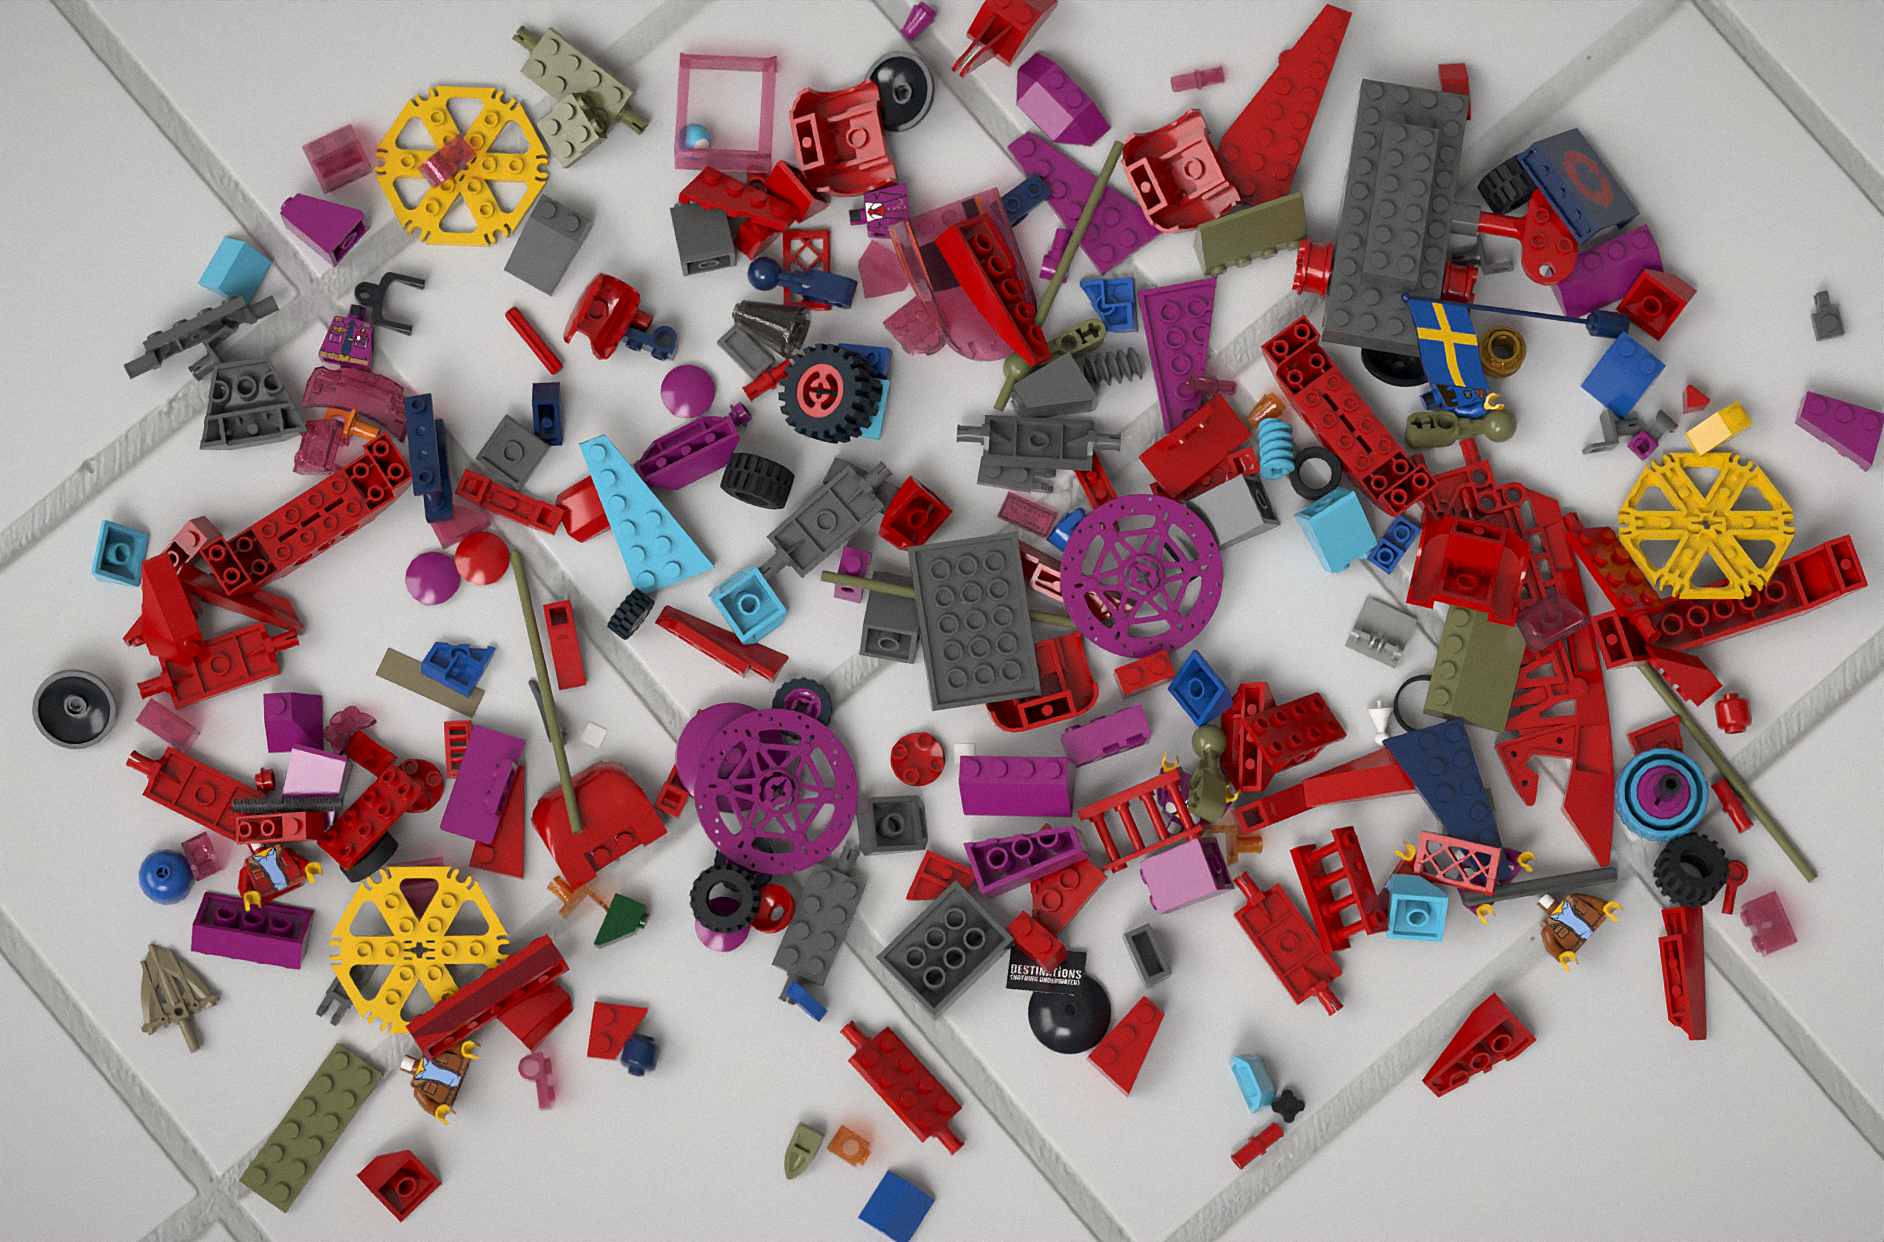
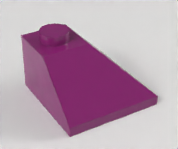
(292, 720)

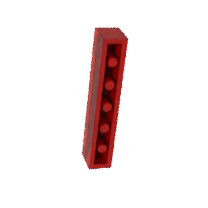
(487, 997)

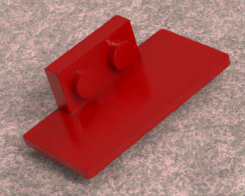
(1195, 446)
(1294, 731)
(370, 816)

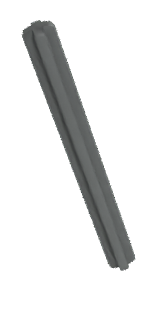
(1543, 886)

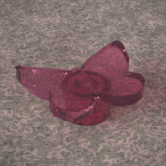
(343, 725)

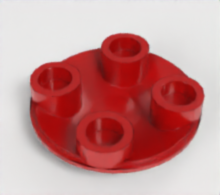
(482, 558)
(917, 759)
(427, 777)

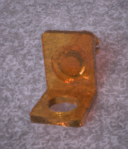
(1234, 843)
(572, 898)

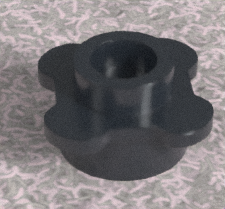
(1280, 1106)

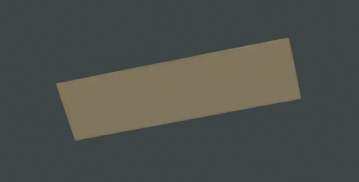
(407, 674)

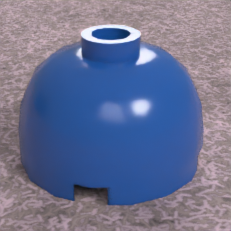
(174, 885)

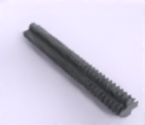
(287, 805)

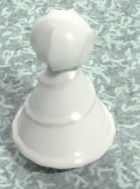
(1381, 718)

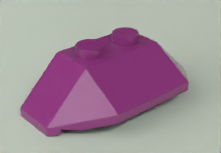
(1058, 104)
(688, 453)

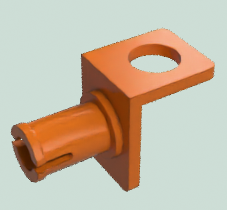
(353, 425)

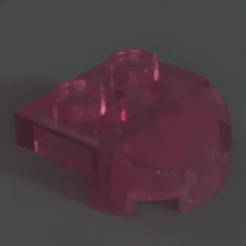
(914, 329)

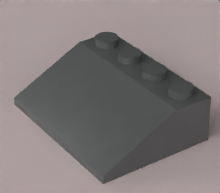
(945, 950)

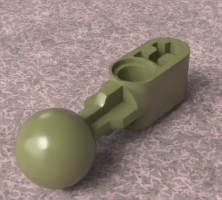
(1019, 368)
(1444, 428)
(1206, 786)

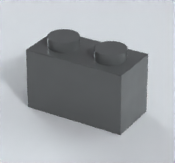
(1146, 955)

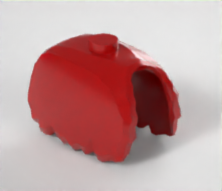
(603, 314)

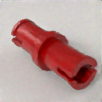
(766, 381)
(1732, 805)
(1257, 1145)

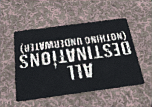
(1028, 976)

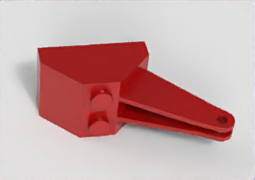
(1003, 31)

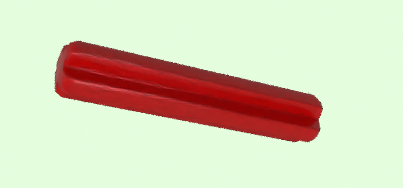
(533, 340)

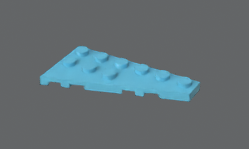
(646, 532)

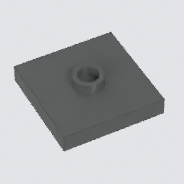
(513, 452)

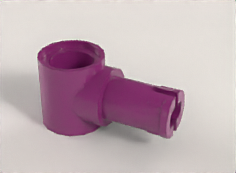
(1052, 259)

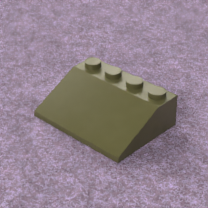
(1251, 234)
(1475, 670)

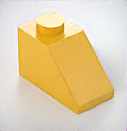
(1718, 429)

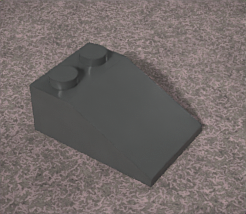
(547, 245)

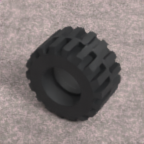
(1507, 186)
(757, 481)
(1682, 886)
(725, 923)

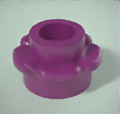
(740, 414)

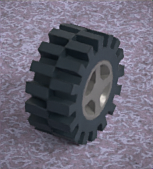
(630, 614)

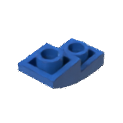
(1394, 544)

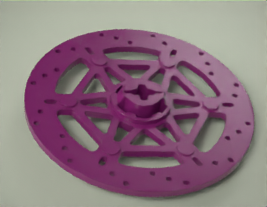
(1082, 540)
(798, 838)

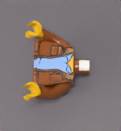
(1572, 923)
(439, 1080)

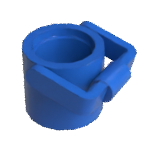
(1062, 531)

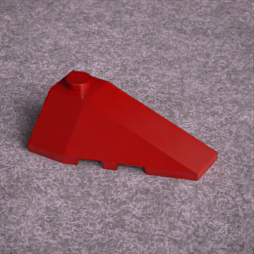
(1483, 1040)

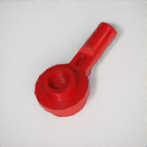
(1736, 877)

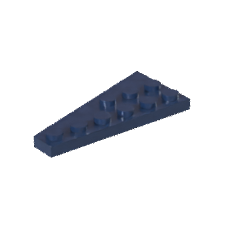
(1450, 784)

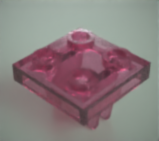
(320, 447)

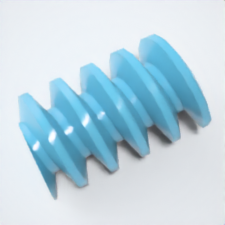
(1275, 448)

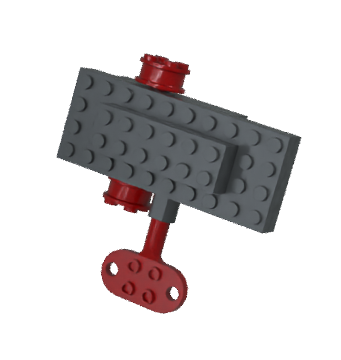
(1400, 218)

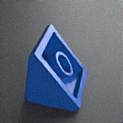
(1200, 690)
(896, 1208)

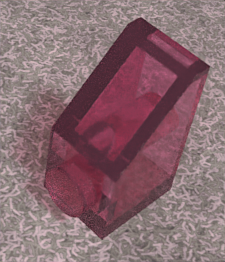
(464, 524)

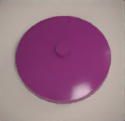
(700, 732)

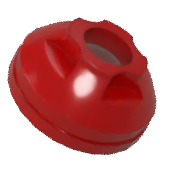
(772, 897)

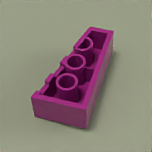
(1020, 859)

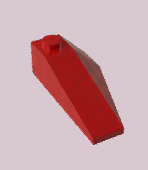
(166, 614)

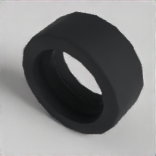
(1327, 456)

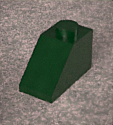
(621, 921)

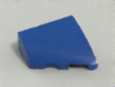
(1114, 302)
(457, 665)

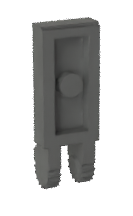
(1014, 478)
(360, 975)

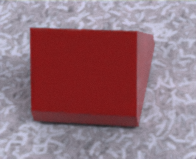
(1693, 400)

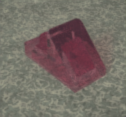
(202, 857)

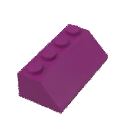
(1606, 272)
(1017, 786)
(263, 935)

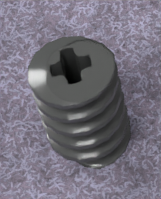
(1112, 367)

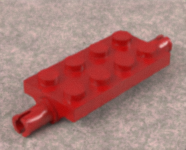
(1616, 574)
(229, 664)
(194, 790)
(1287, 944)
(904, 1085)

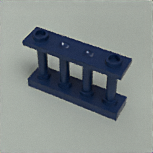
(429, 458)

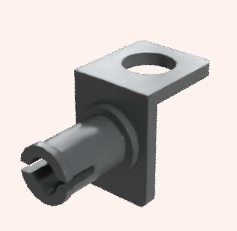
(1477, 257)
(206, 364)
(1611, 431)

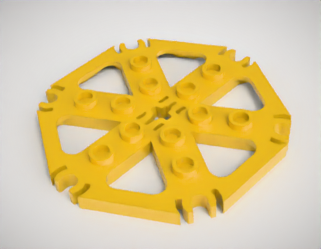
(473, 187)
(1716, 509)
(407, 927)

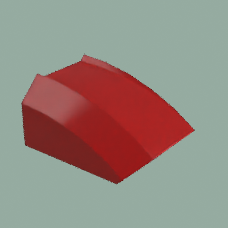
(584, 511)
(913, 515)
(538, 1015)

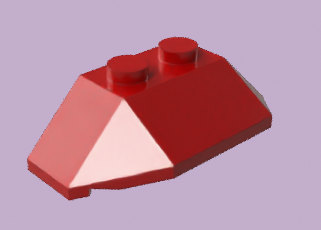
(1242, 759)

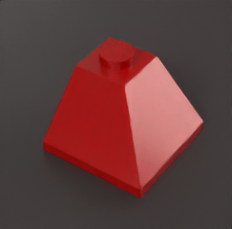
(1656, 301)
(399, 1181)

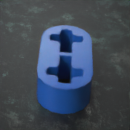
(805, 1001)

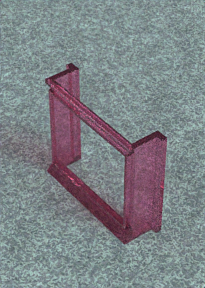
(722, 159)

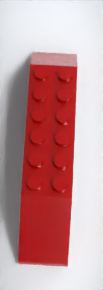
(1690, 624)

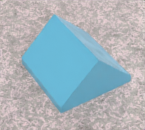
(235, 270)
(119, 554)

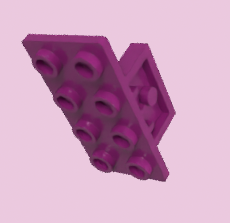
(483, 785)

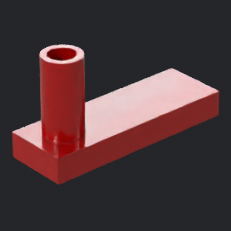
(1096, 487)

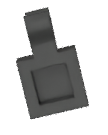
(1827, 322)

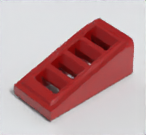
(448, 738)

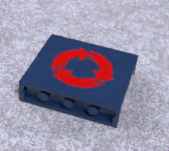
(1577, 184)

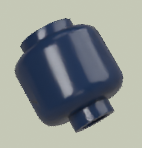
(640, 1054)

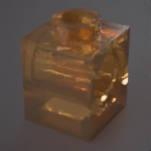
(840, 1138)

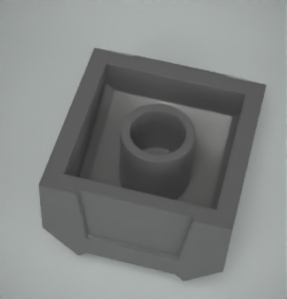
(891, 825)

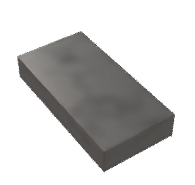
(745, 352)

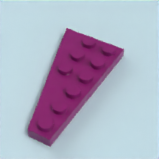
(1117, 224)
(1177, 341)

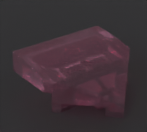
(881, 271)

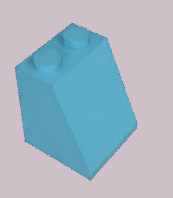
(1337, 529)

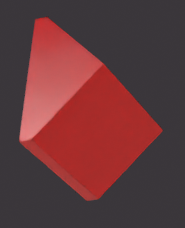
(789, 187)

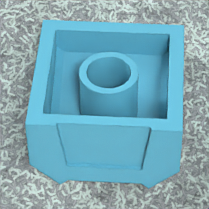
(748, 605)
(1253, 1082)

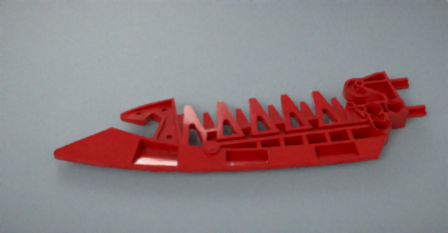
(1587, 733)

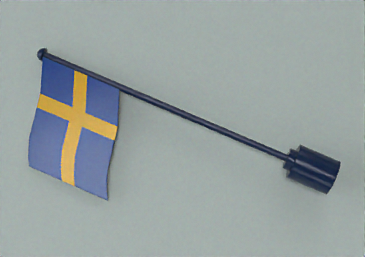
(1450, 343)

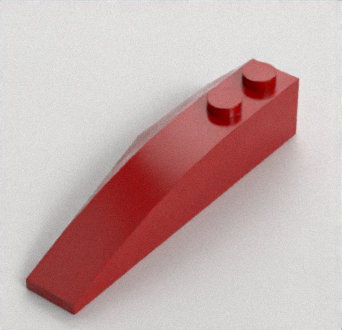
(990, 281)
(1358, 780)

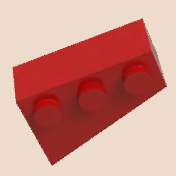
(1126, 1046)

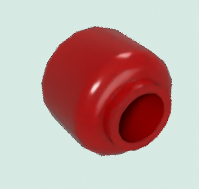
(1733, 714)

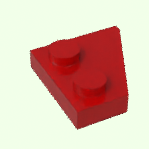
(936, 875)
(611, 1027)

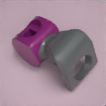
(1647, 441)

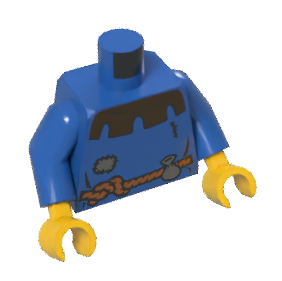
(1460, 401)

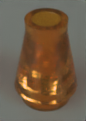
(1267, 407)

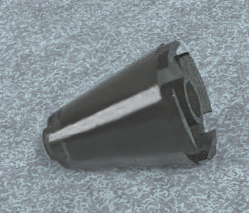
(773, 324)

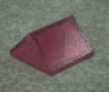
(1549, 621)

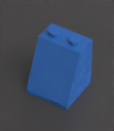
(1623, 375)

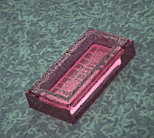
(1027, 515)

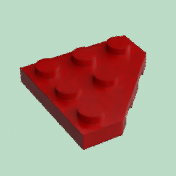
(1064, 893)

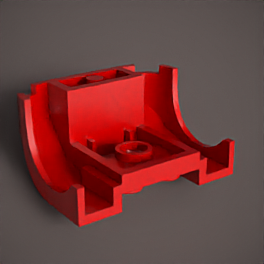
(842, 141)
(1179, 175)
(1470, 567)
(1064, 686)
(612, 816)

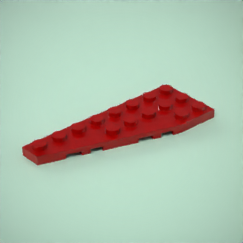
(1272, 131)

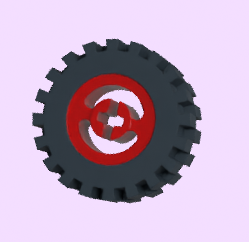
(824, 415)

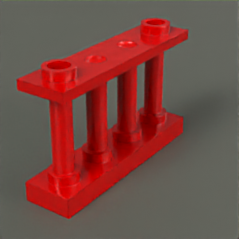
(1145, 793)
(1321, 899)

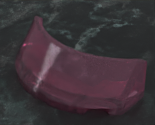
(359, 390)

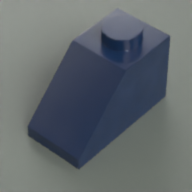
(547, 412)

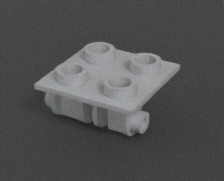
(1381, 632)

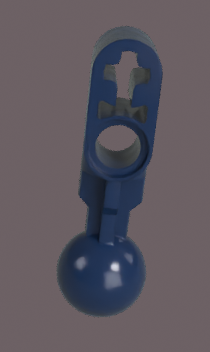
(813, 285)

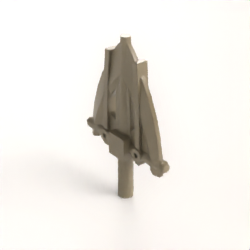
(159, 969)

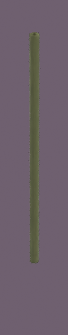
(1067, 257)
(906, 591)
(546, 692)
(1728, 772)

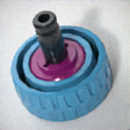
(1661, 794)

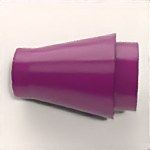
(918, 20)

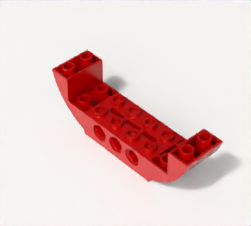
(1344, 420)
(311, 520)

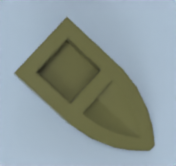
(802, 1149)

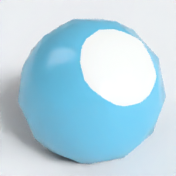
(697, 137)

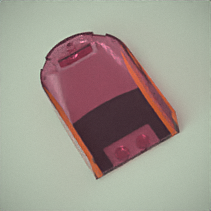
(936, 285)

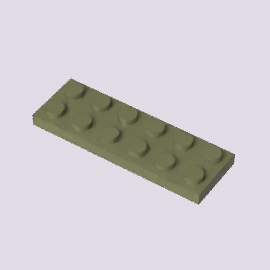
(311, 1128)

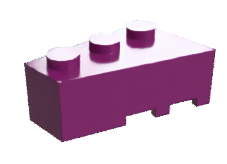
(1842, 425)
(1106, 736)

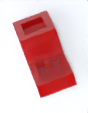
(1455, 80)
(369, 754)

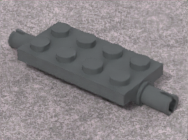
(189, 333)
(1038, 442)
(825, 521)
(819, 923)

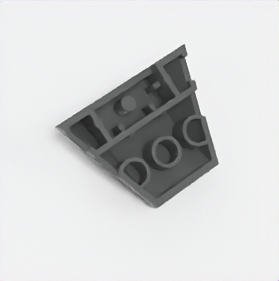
(248, 407)

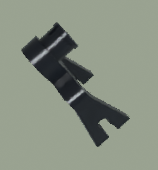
(377, 295)

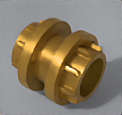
(1507, 338)

